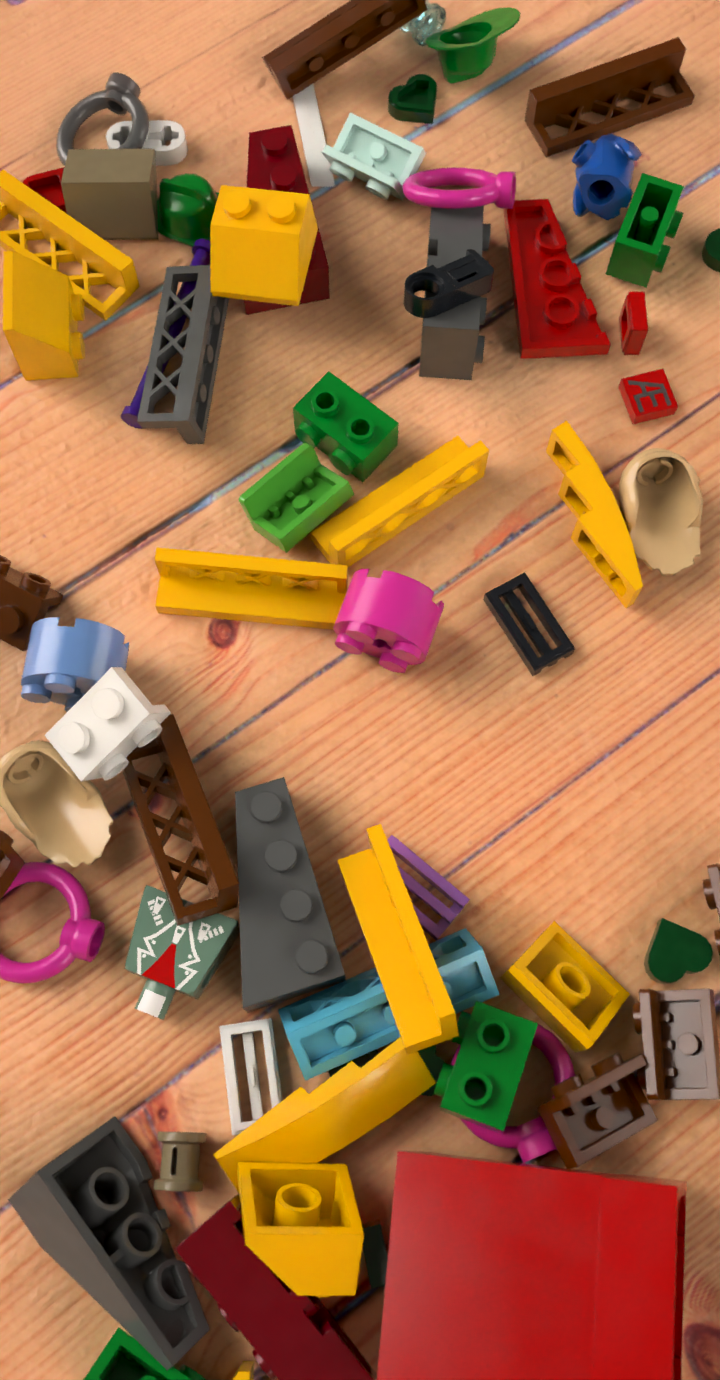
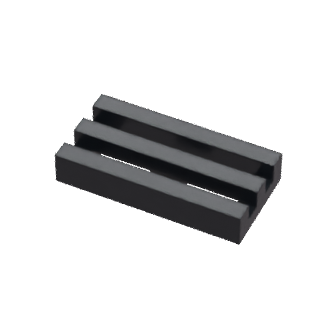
(512, 631)

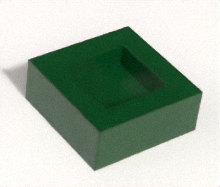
(375, 1253)

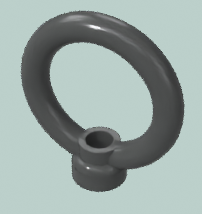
(119, 96)

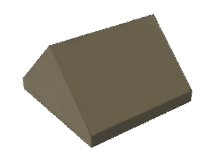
(112, 192)

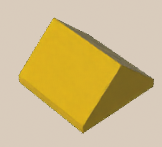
(566, 988)

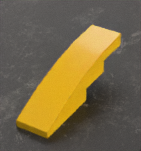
(599, 525)
(332, 1115)

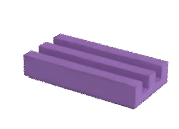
(437, 881)

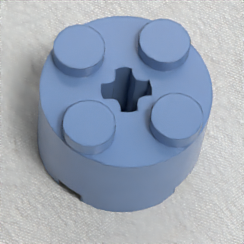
(68, 660)

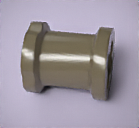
(180, 1161)

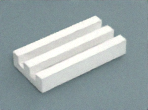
(233, 1094)

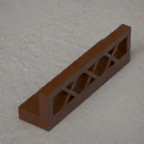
(337, 40)
(601, 89)
(198, 821)

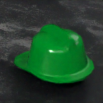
(471, 45)
(186, 208)

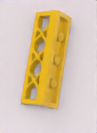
(73, 240)
(401, 502)
(250, 588)
(398, 945)

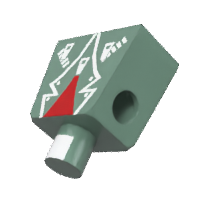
(174, 955)

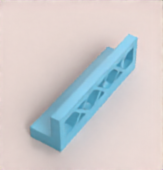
(356, 1014)

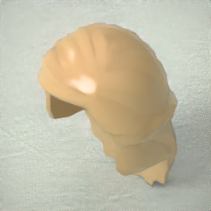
(662, 509)
(52, 805)

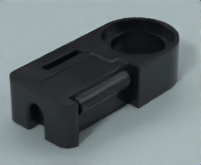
(451, 283)

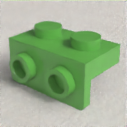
(294, 498)

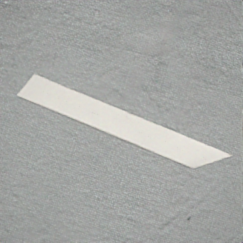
(313, 137)

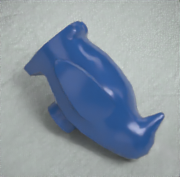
(604, 176)

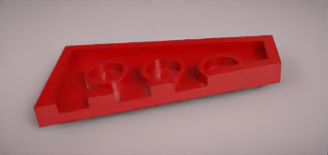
(547, 289)

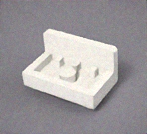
(106, 727)

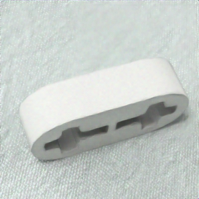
(158, 133)

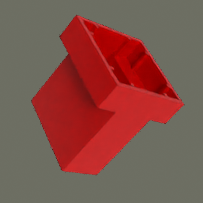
(531, 1273)

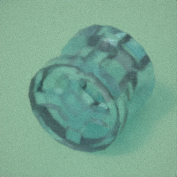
(426, 23)

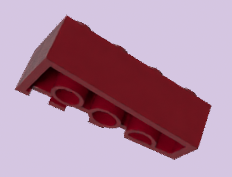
(277, 166)
(289, 1332)

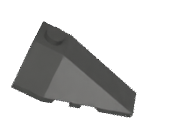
(107, 1233)

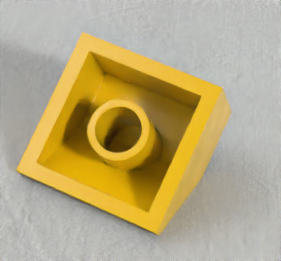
(261, 244)
(41, 318)
(303, 1224)

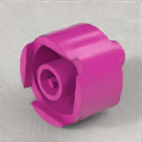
(388, 619)

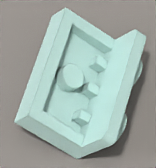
(373, 157)

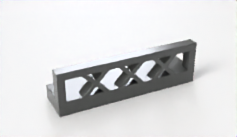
(200, 356)

